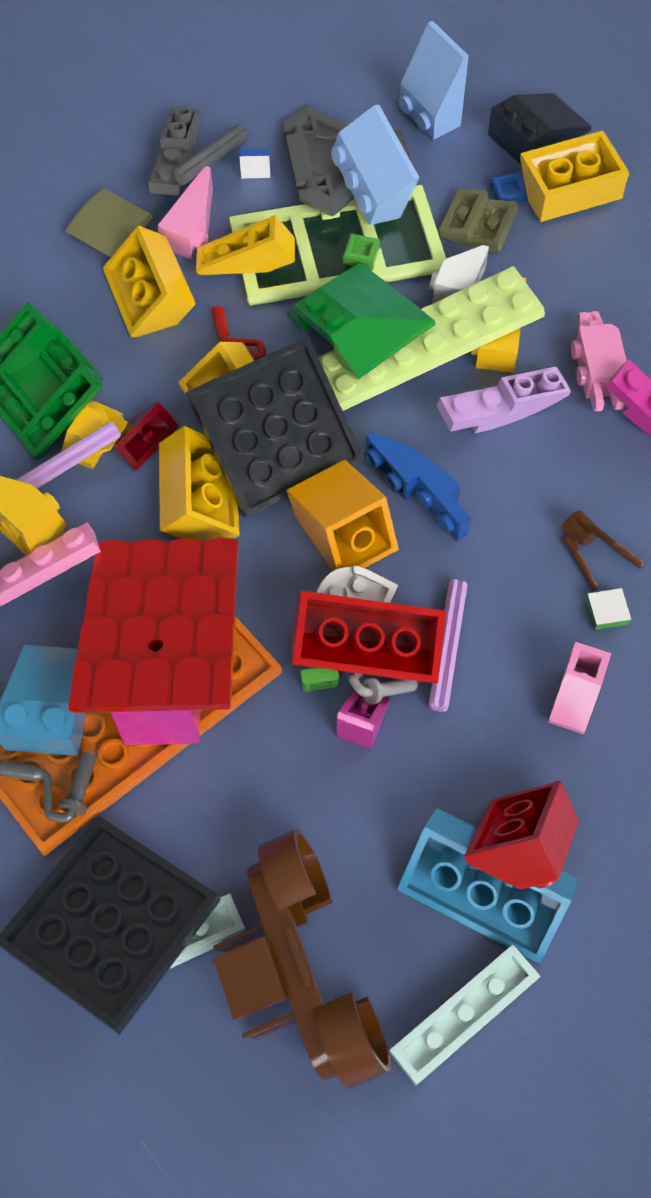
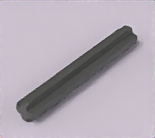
(209, 154)

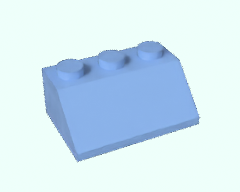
(375, 166)

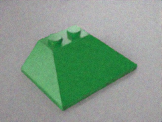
(361, 318)
(42, 379)

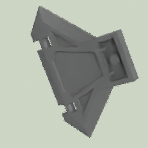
(312, 161)

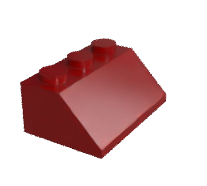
(525, 836)

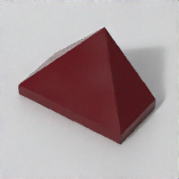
(144, 434)

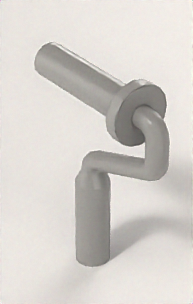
(373, 690)

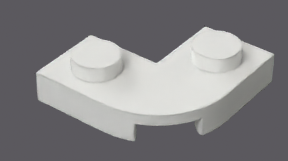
(357, 583)

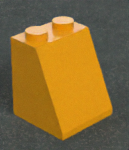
(344, 517)

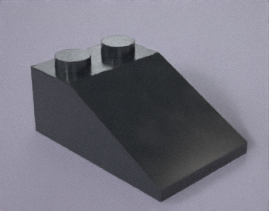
(533, 123)

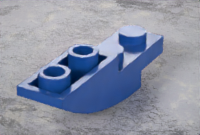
(417, 475)

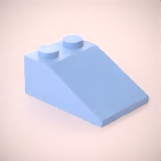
(435, 83)

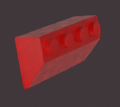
(367, 637)

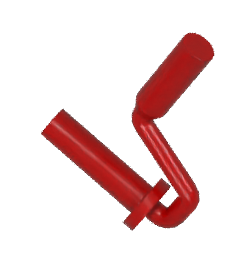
(223, 334)

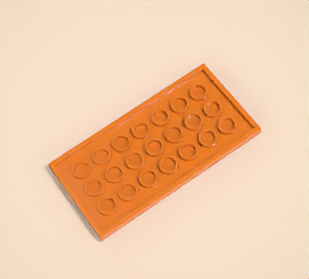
(118, 765)

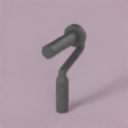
(74, 803)

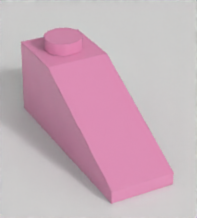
(189, 218)

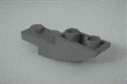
(177, 146)

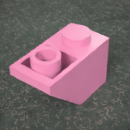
(579, 688)

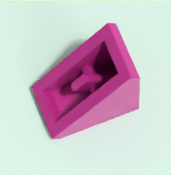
(361, 721)

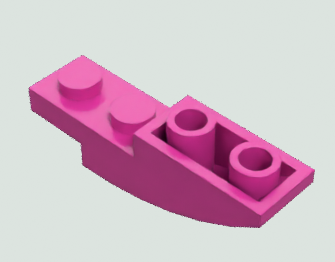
(635, 392)

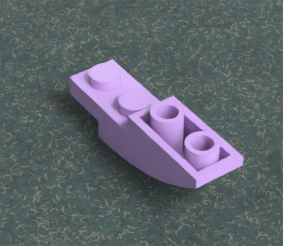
(507, 402)

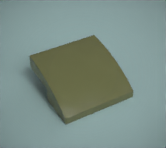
(478, 220)
(106, 222)

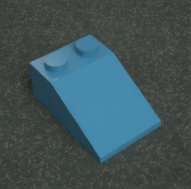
(37, 702)

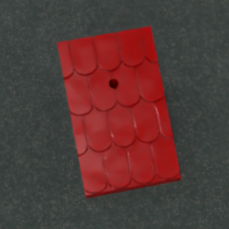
(158, 637)

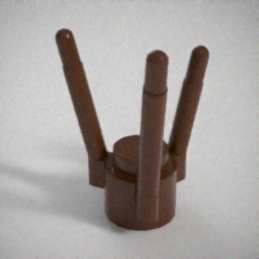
(583, 531)

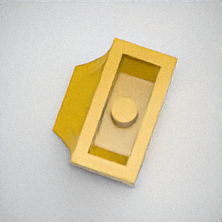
(89, 420)

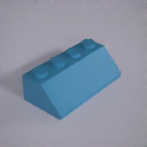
(478, 900)

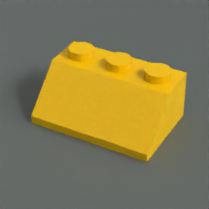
(573, 175)
(148, 283)
(194, 490)

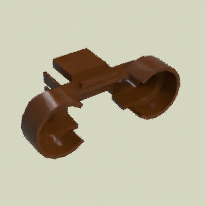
(261, 971)

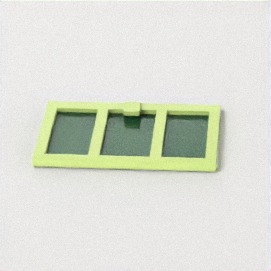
(406, 251)

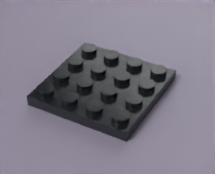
(274, 424)
(108, 923)

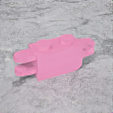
(598, 358)

